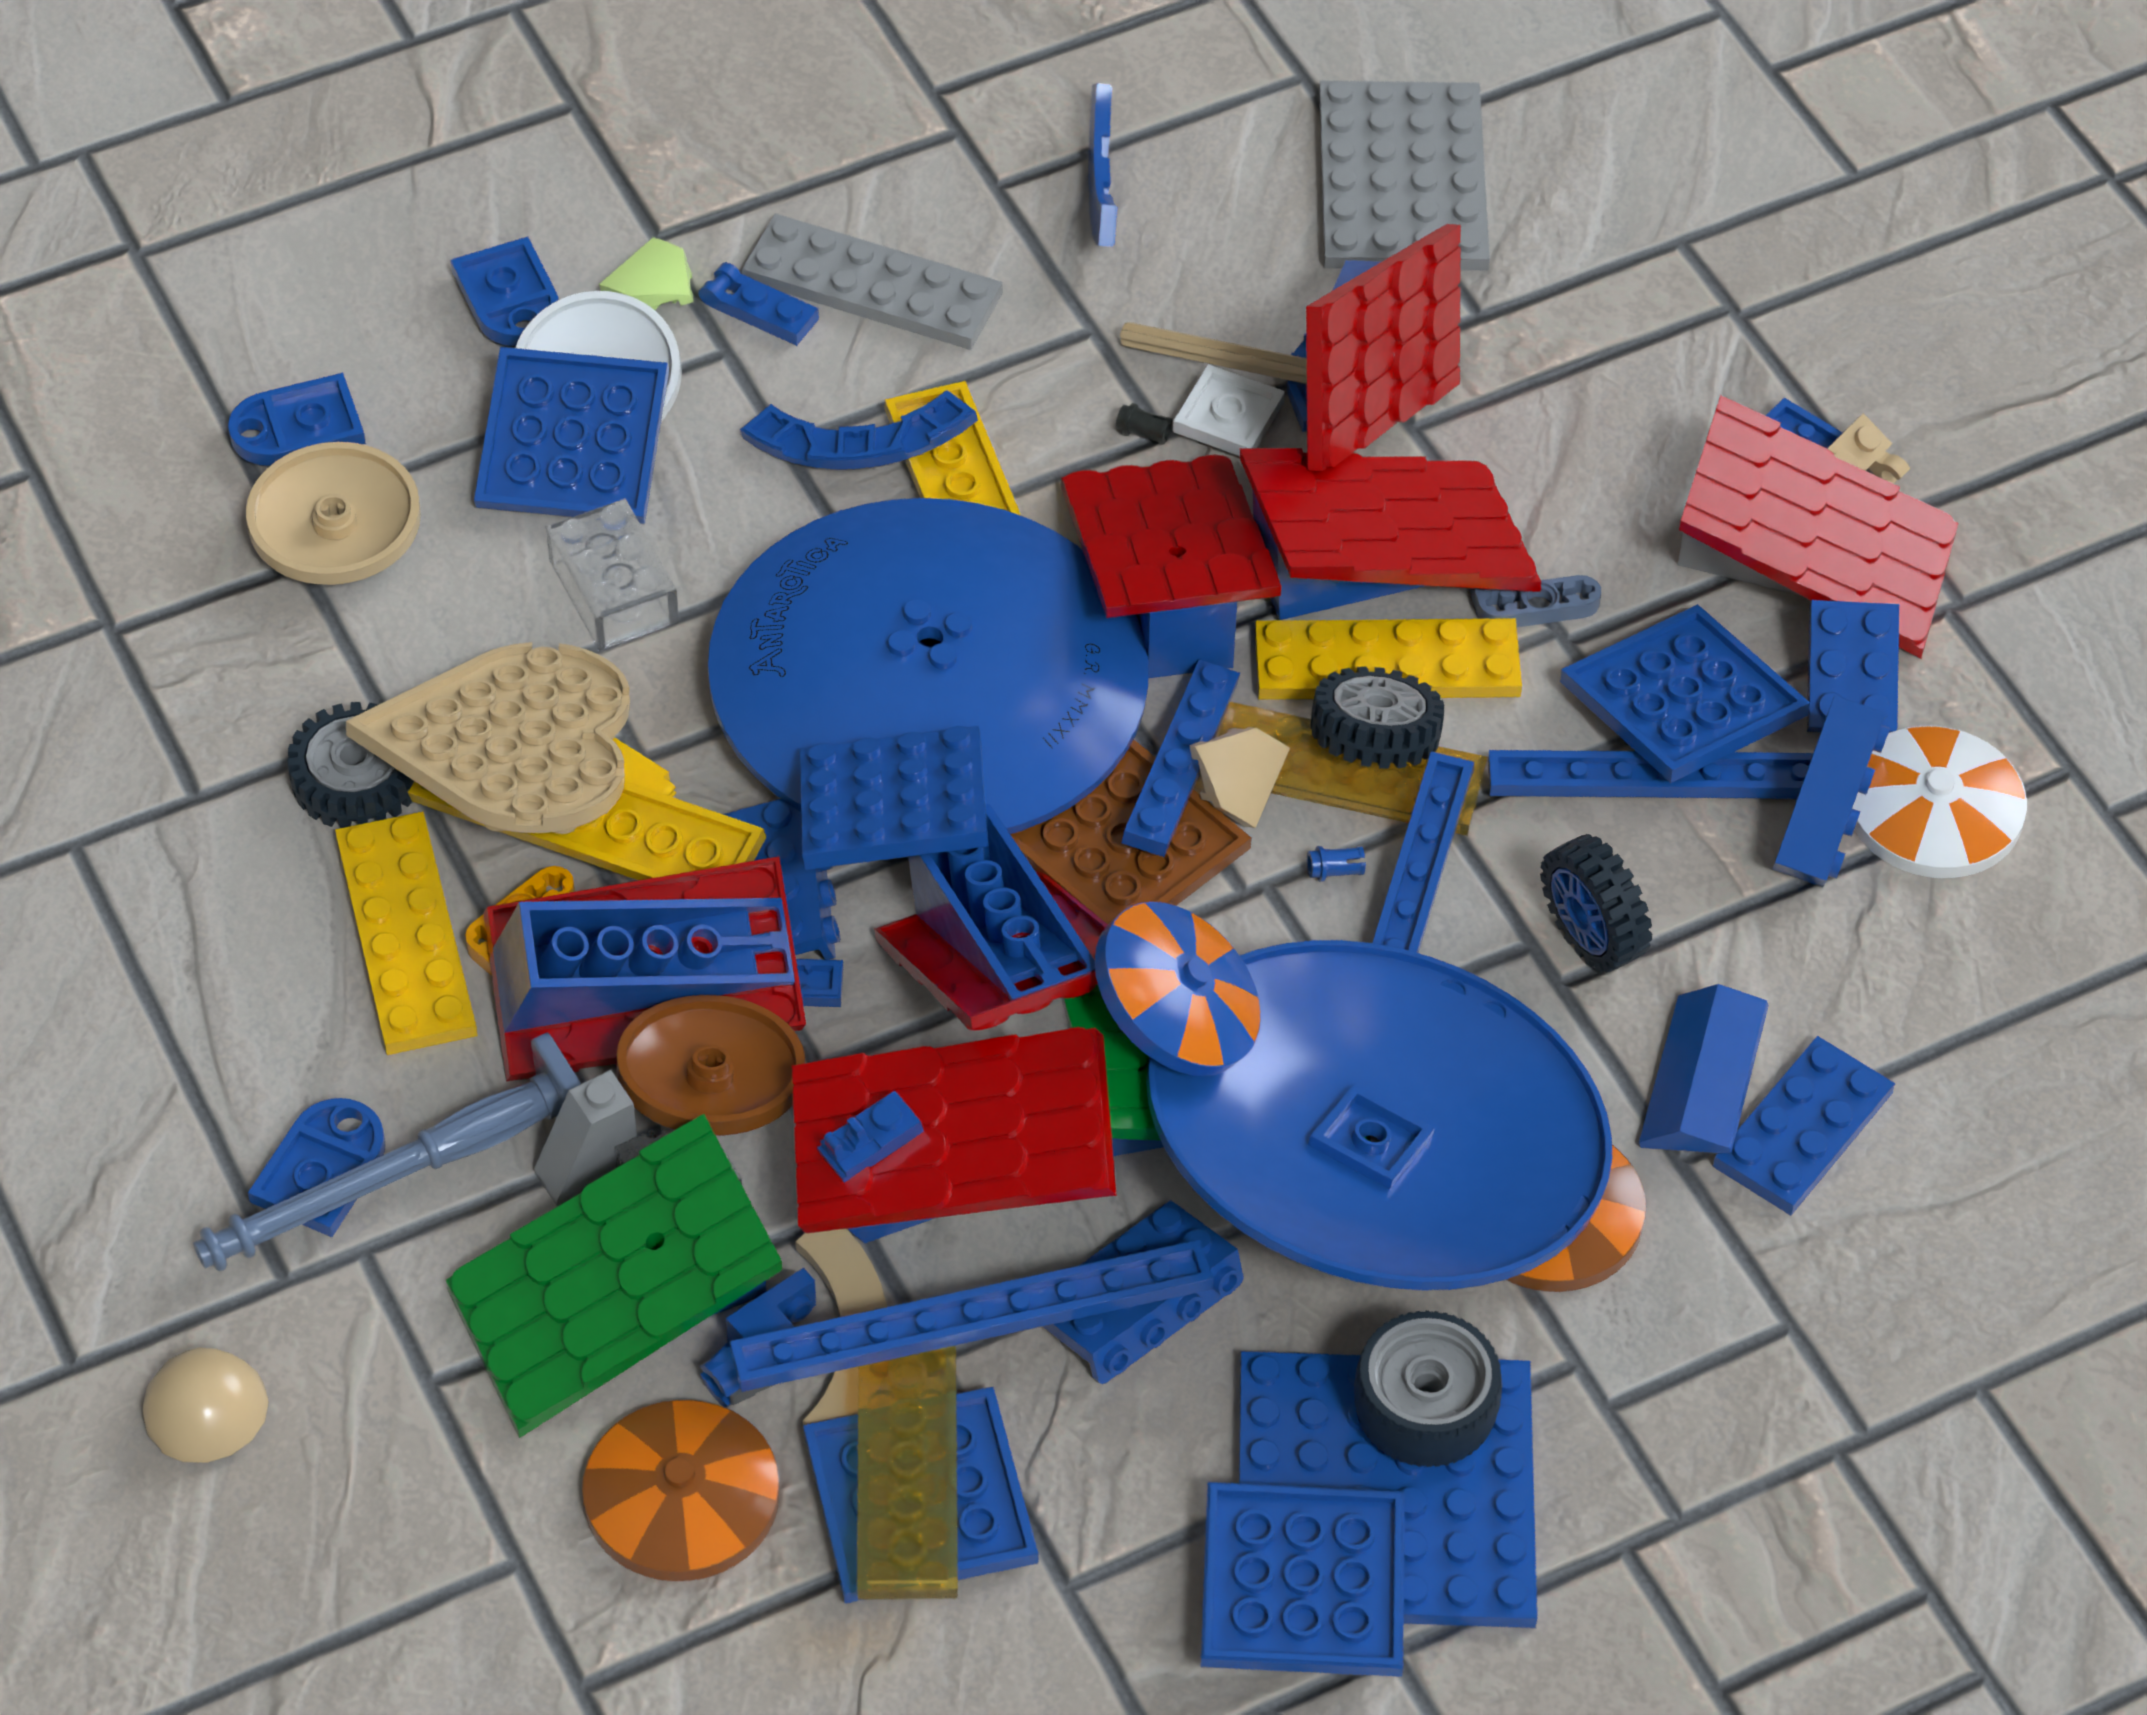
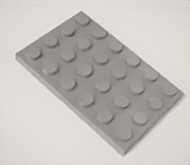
(1401, 167)

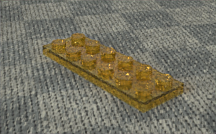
(1329, 780)
(908, 1478)

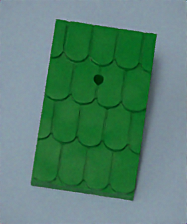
(613, 1274)

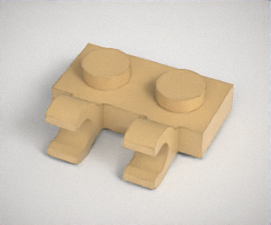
(1866, 448)

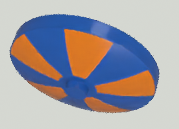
(1177, 988)

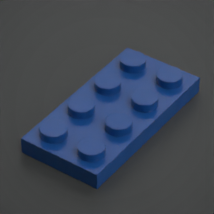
(1804, 1125)

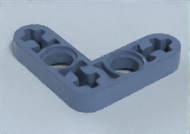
(1528, 615)

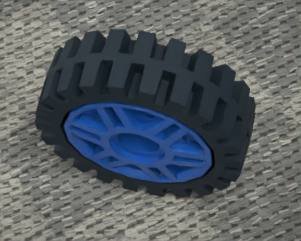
(1596, 903)

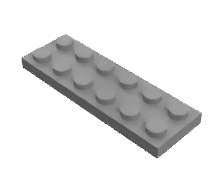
(873, 281)

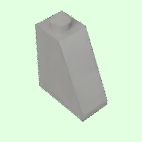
(584, 1137)

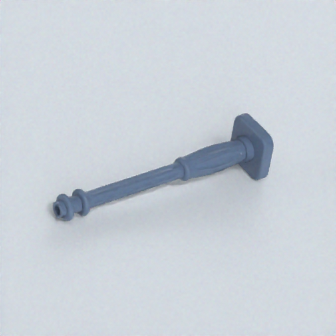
(454, 1138)

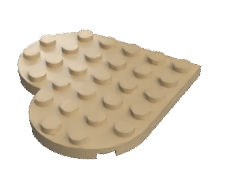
(511, 737)

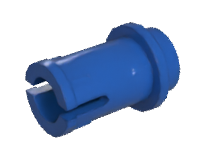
(1333, 862)

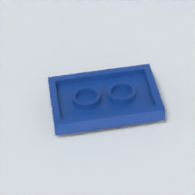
(1854, 657)

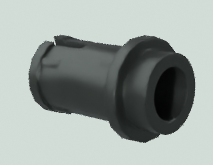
(1142, 423)

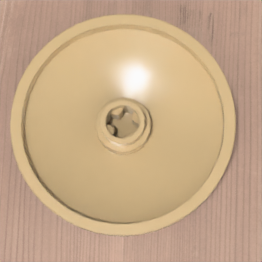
(333, 513)

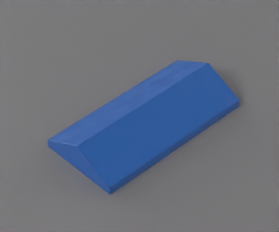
(1704, 1071)

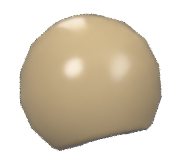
(204, 1405)

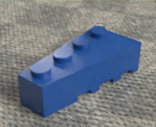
(1829, 792)

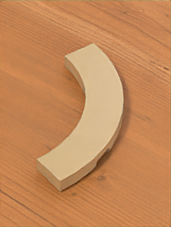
(856, 1290)

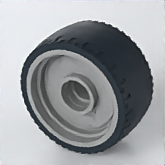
(1427, 1388)

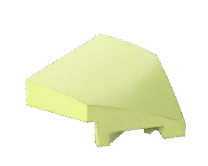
(653, 275)

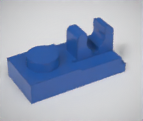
(870, 1136)

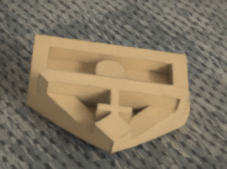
(1240, 771)

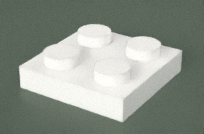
(1228, 410)

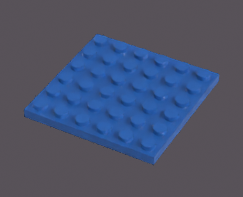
(1464, 1521)

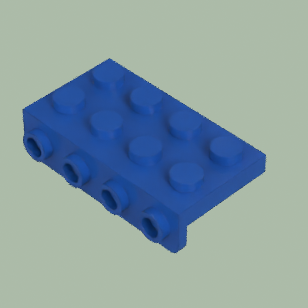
(806, 891)
(1123, 1336)

